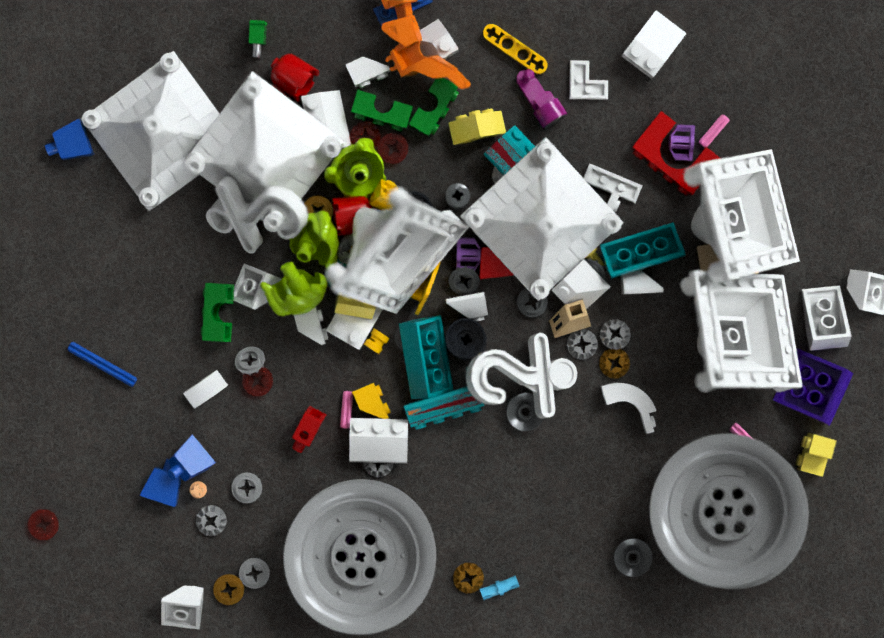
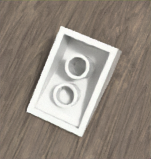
(653, 44)
(825, 318)
(351, 328)

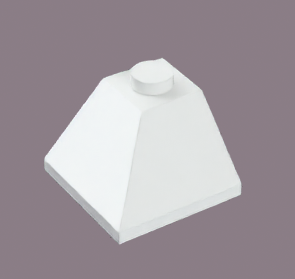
(437, 41)
(638, 282)
(581, 284)
(248, 289)
(867, 290)
(470, 305)
(183, 607)

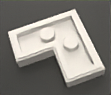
(584, 88)

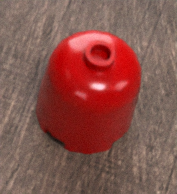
(293, 75)
(345, 210)

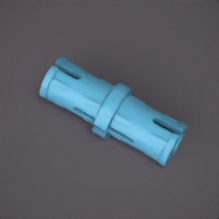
(499, 588)

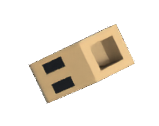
(570, 319)

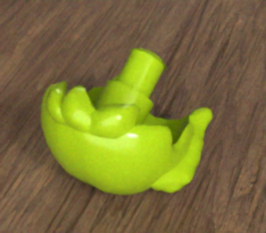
(356, 169)
(317, 240)
(295, 292)

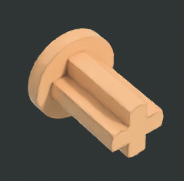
(198, 489)

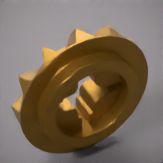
(318, 201)
(605, 364)
(472, 569)
(224, 597)

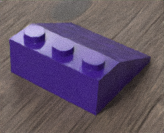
(821, 388)

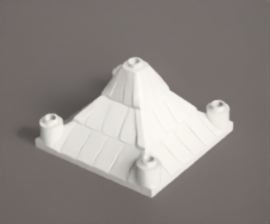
(153, 128)
(264, 143)
(742, 215)
(541, 219)
(395, 251)
(744, 332)

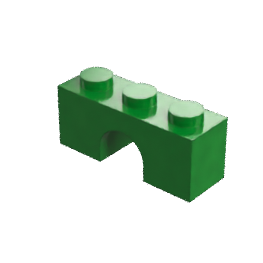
(397, 117)
(427, 121)
(214, 297)

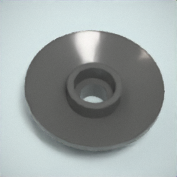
(515, 416)
(640, 564)

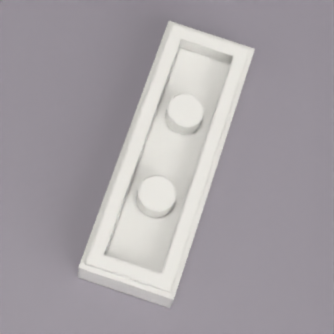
(612, 183)

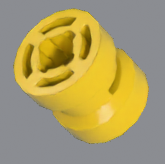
(376, 341)

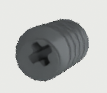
(462, 190)

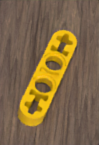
(513, 51)

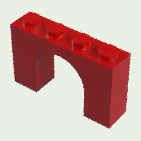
(649, 148)

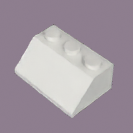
(329, 110)
(378, 440)

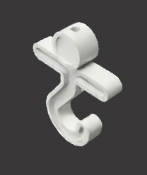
(233, 212)
(541, 376)

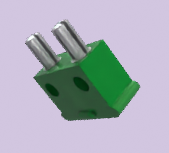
(257, 36)

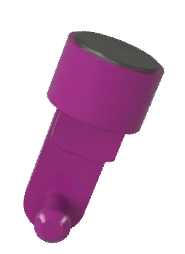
(546, 107)

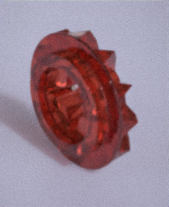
(371, 130)
(390, 139)
(258, 390)
(39, 532)

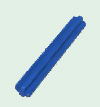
(102, 364)

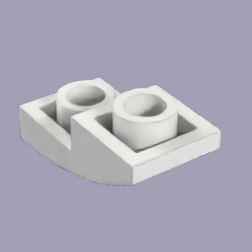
(205, 389)

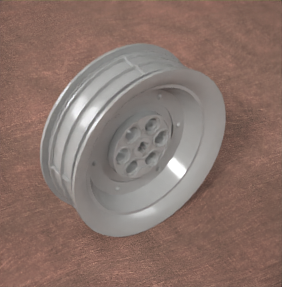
(688, 489)
(360, 602)

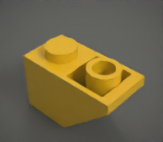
(381, 194)
(369, 401)

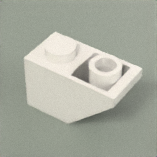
(365, 70)
(310, 325)

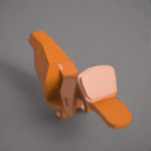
(407, 53)

